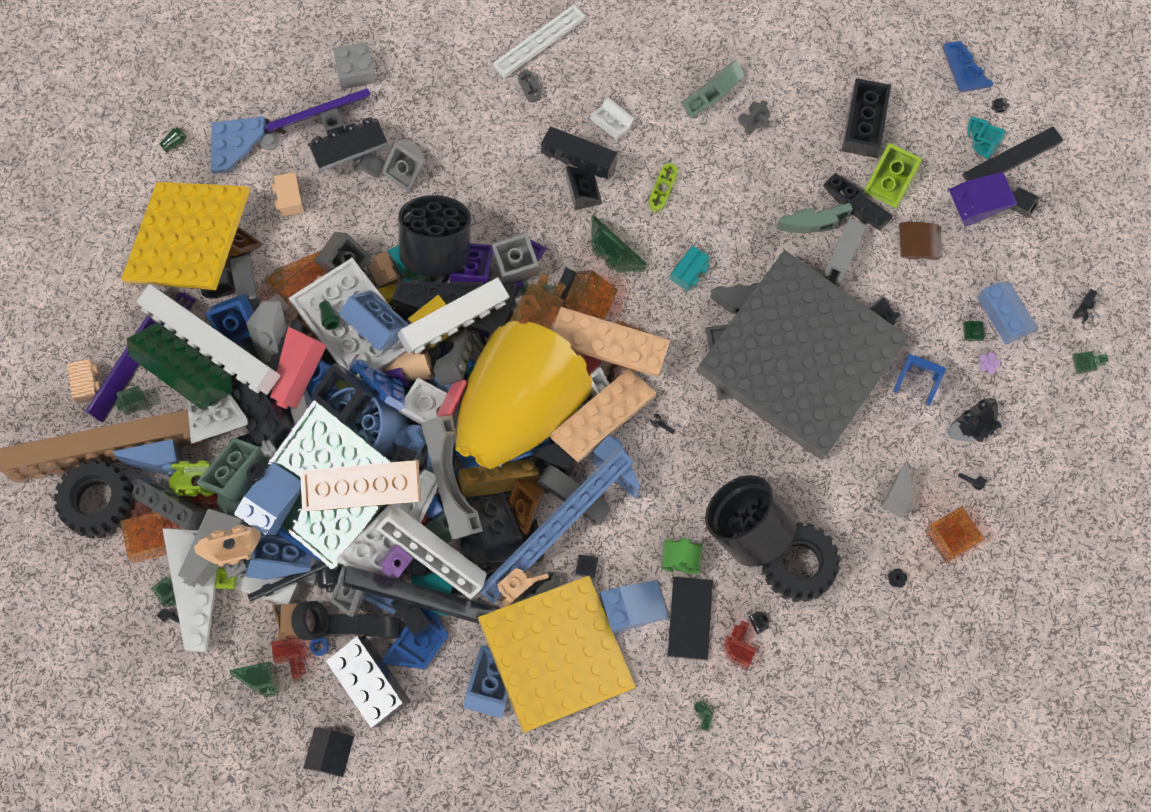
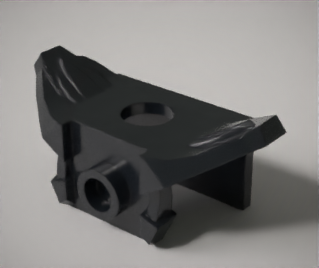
(965, 430)

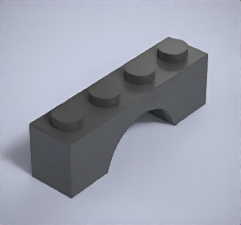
(453, 365)

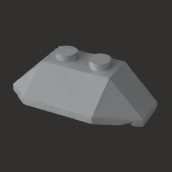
(267, 328)

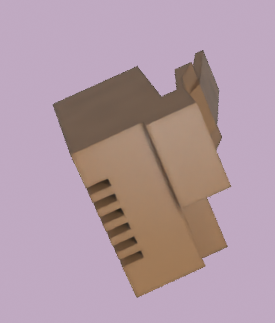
(383, 270)
(284, 625)

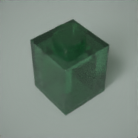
(131, 400)

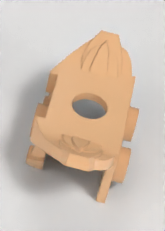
(212, 546)
(515, 584)

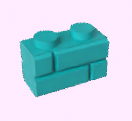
(690, 268)

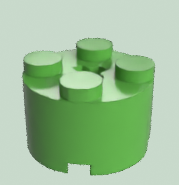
(681, 556)

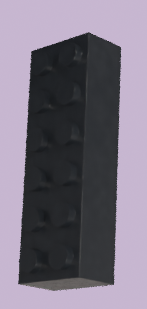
(263, 415)

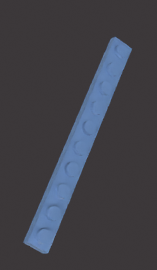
(559, 521)

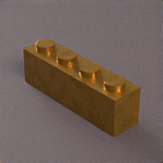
(486, 481)

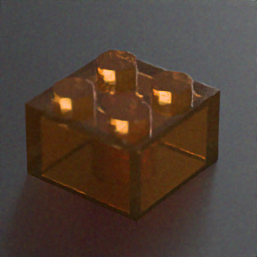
(591, 295)
(954, 534)
(144, 537)

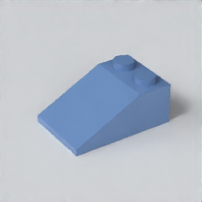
(152, 457)
(627, 479)
(270, 500)
(276, 558)
(633, 606)
(486, 689)

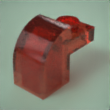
(736, 650)
(290, 651)

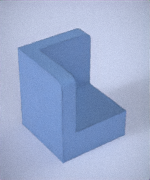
(411, 437)

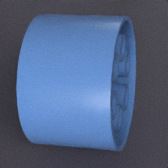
(384, 423)

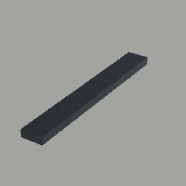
(414, 594)

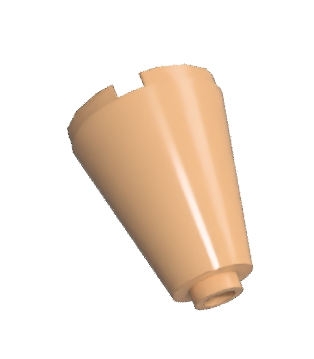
(414, 366)

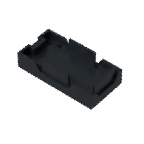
(475, 552)

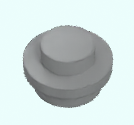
(269, 141)
(268, 448)

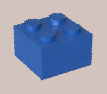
(231, 317)

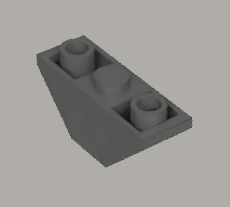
(732, 297)

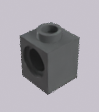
(331, 117)

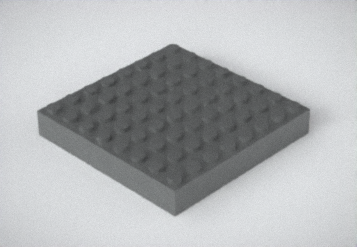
(802, 354)

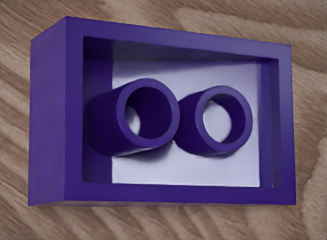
(982, 198)
(478, 266)

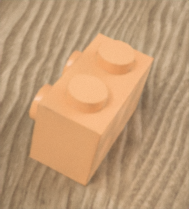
(288, 194)

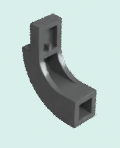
(244, 279)

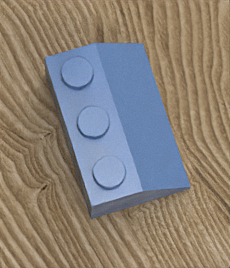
(1006, 312)
(373, 319)

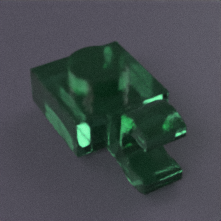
(1087, 362)

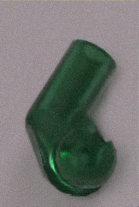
(705, 714)

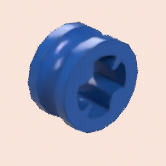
(321, 652)

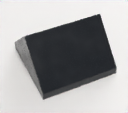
(582, 188)
(328, 752)

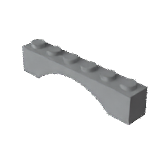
(440, 439)

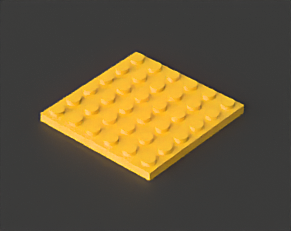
(186, 235)
(556, 653)

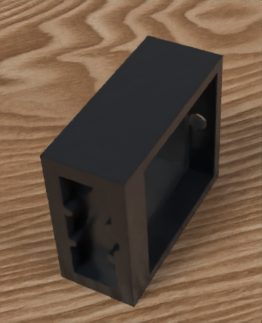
(356, 404)

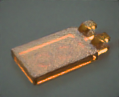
(539, 305)

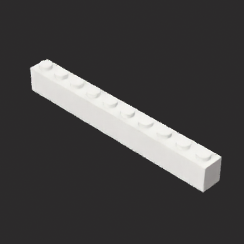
(208, 339)

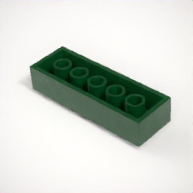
(179, 365)

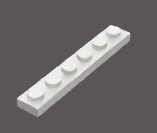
(538, 41)

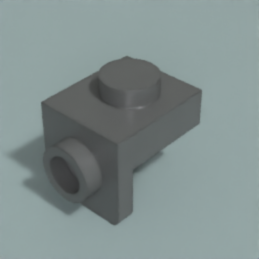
(370, 164)

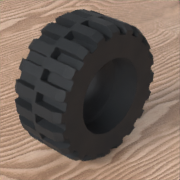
(77, 482)
(805, 588)

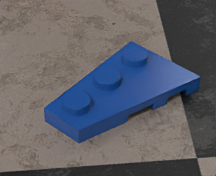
(964, 70)

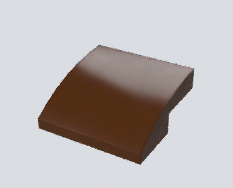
(919, 240)

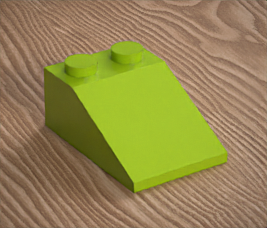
(893, 175)

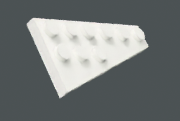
(214, 419)
(372, 545)
(192, 603)

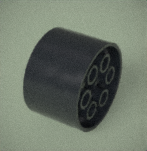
(434, 235)
(750, 520)

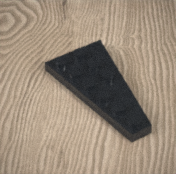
(419, 293)

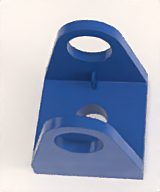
(930, 367)

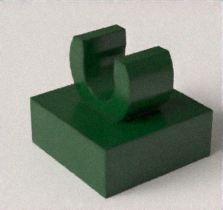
(973, 330)

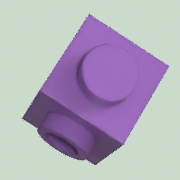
(395, 561)

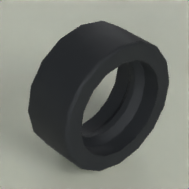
(224, 288)
(299, 623)

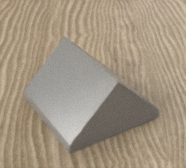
(347, 598)

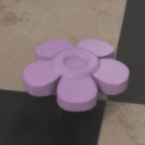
(989, 362)

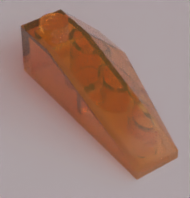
(295, 276)

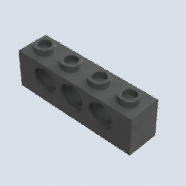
(168, 504)

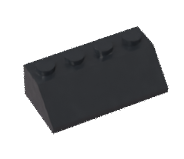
(347, 143)
(579, 153)

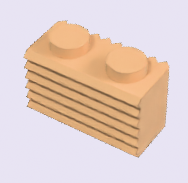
(83, 380)

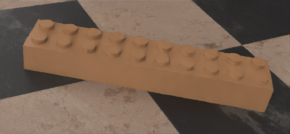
(65, 451)

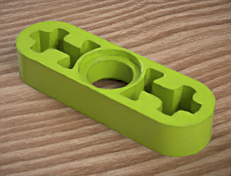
(664, 194)

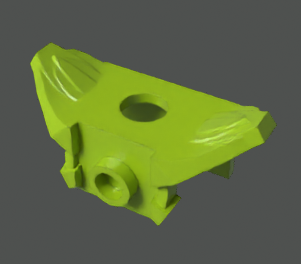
(182, 479)

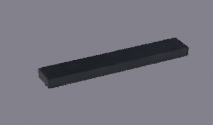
(1016, 155)

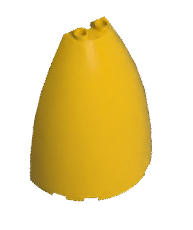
(519, 393)

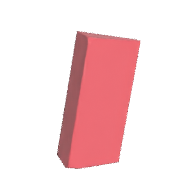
(452, 399)

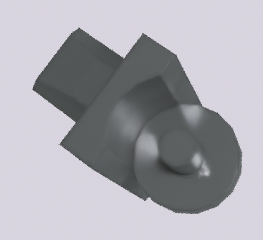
(758, 117)

